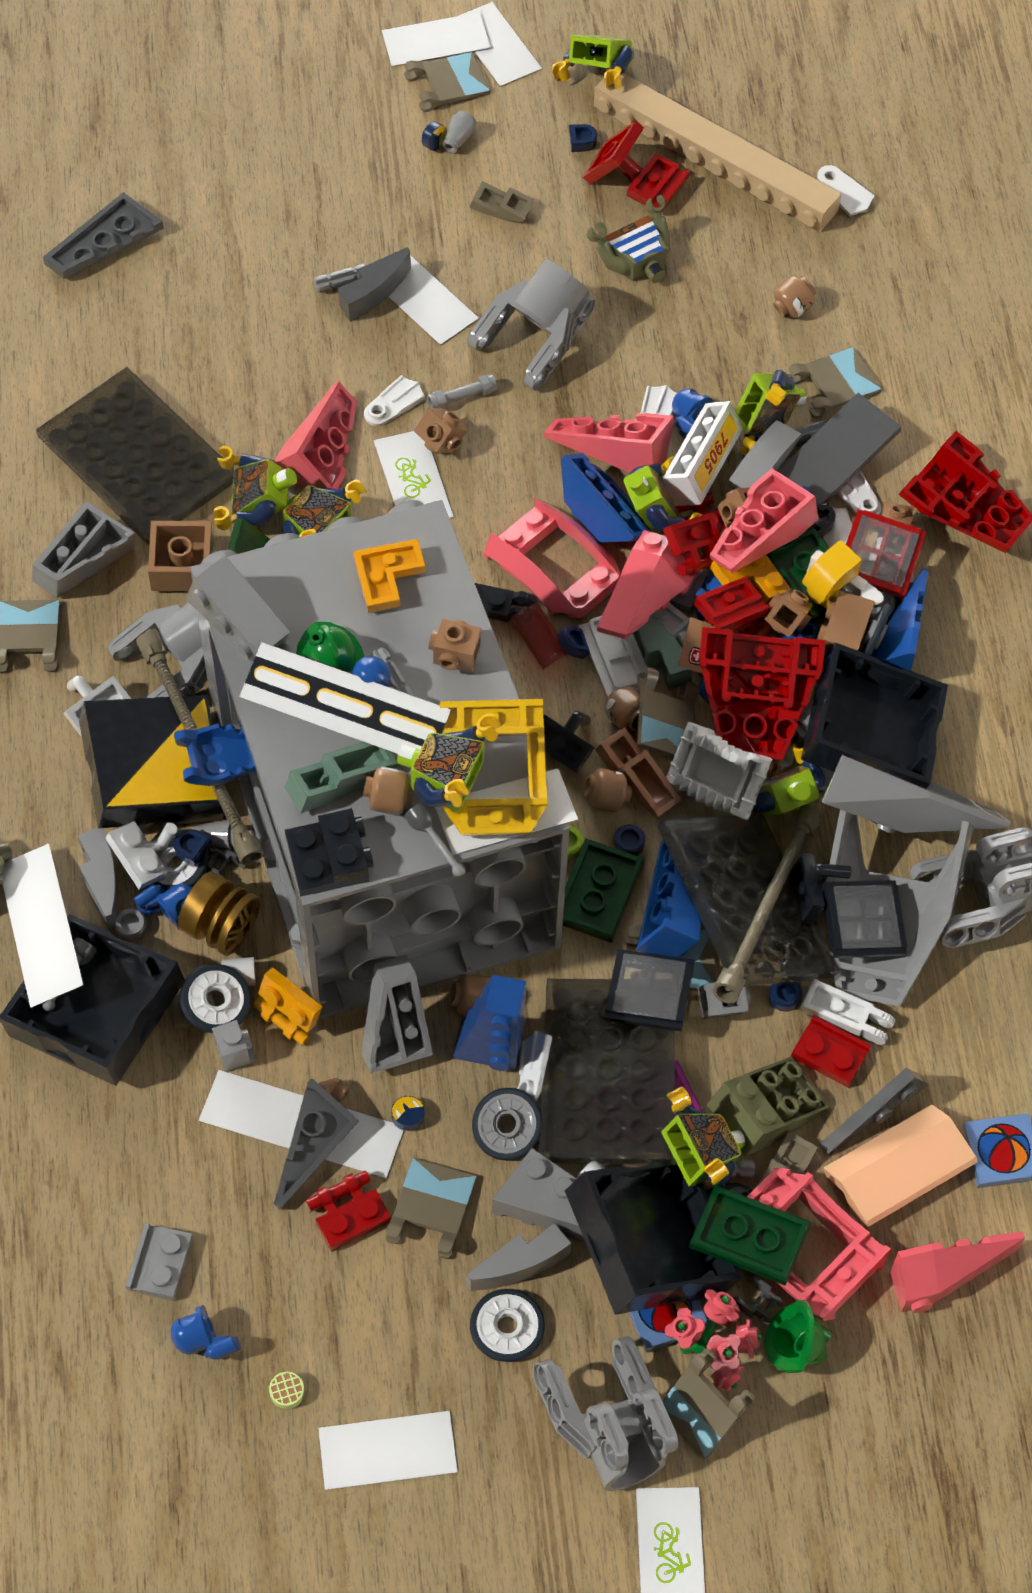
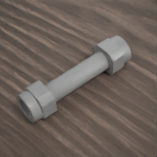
(485, 384)

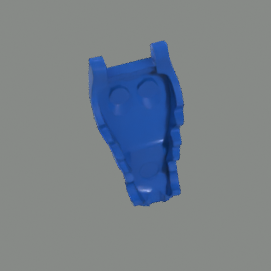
(215, 754)

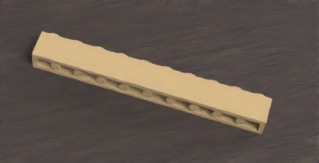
(720, 151)

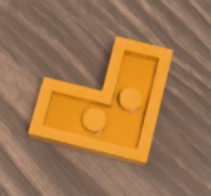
(380, 567)
(760, 573)

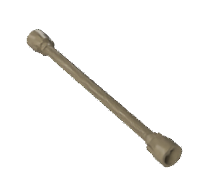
(154, 651)
(731, 980)

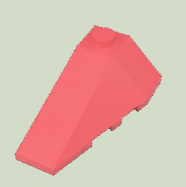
(616, 441)
(320, 442)
(768, 519)
(644, 586)
(931, 1273)

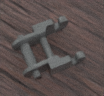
(226, 857)
(752, 1309)

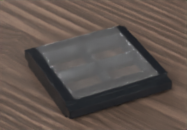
(864, 919)
(649, 990)

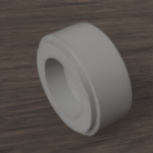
(130, 924)

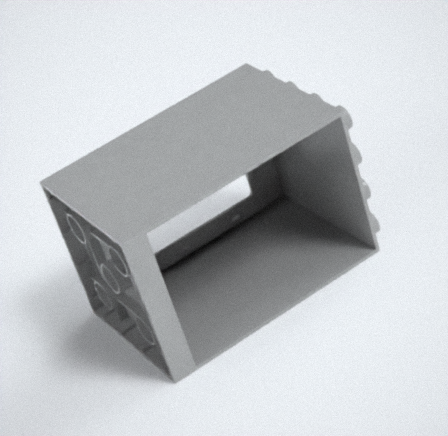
(412, 904)

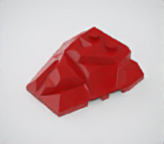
(967, 496)
(758, 686)

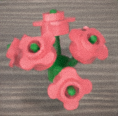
(696, 1336)

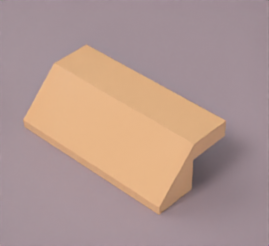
(901, 1164)

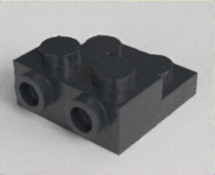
(329, 853)

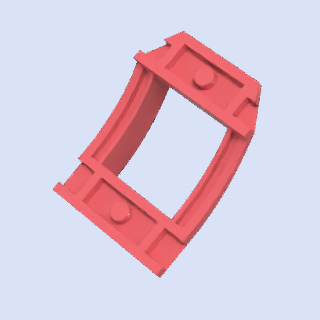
(527, 532)
(850, 1267)

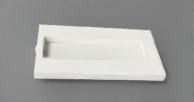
(614, 658)

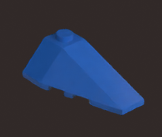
(902, 633)

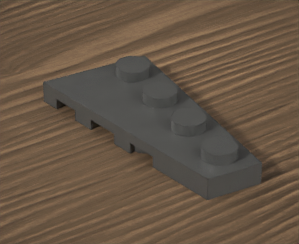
(106, 233)

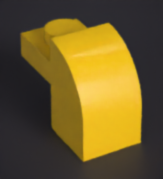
(831, 573)

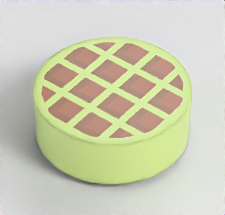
(286, 1390)

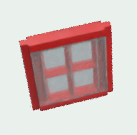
(886, 550)

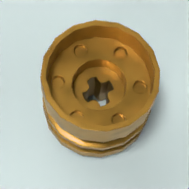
(219, 913)

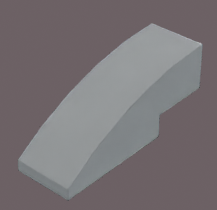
(767, 453)
(100, 874)
(520, 1260)

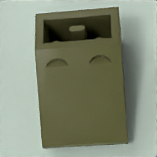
(768, 1103)

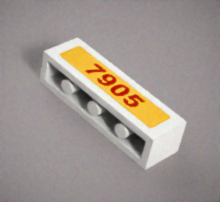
(702, 453)

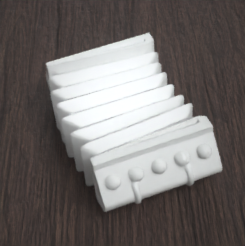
(717, 771)

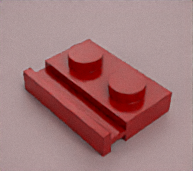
(656, 179)
(732, 604)
(830, 1051)

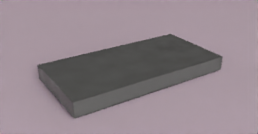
(841, 448)

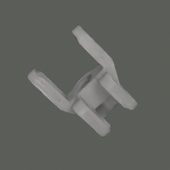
(550, 301)
(181, 636)
(1001, 881)
(623, 1438)

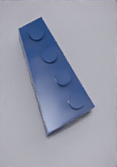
(670, 917)
(494, 1026)

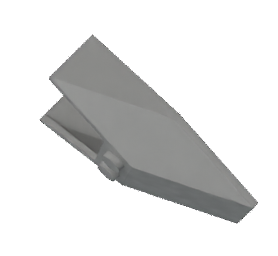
(900, 804)
(925, 915)

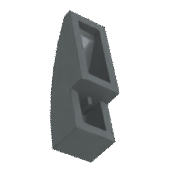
(374, 284)

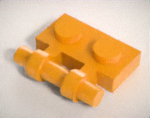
(285, 997)

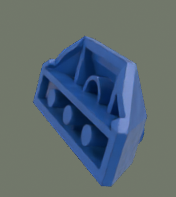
(599, 501)

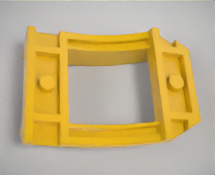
(504, 815)

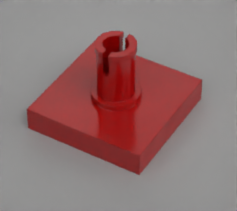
(614, 155)

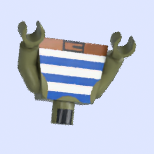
(636, 248)

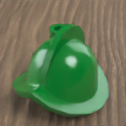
(330, 646)
(796, 1338)

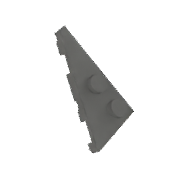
(876, 1109)
(317, 1132)

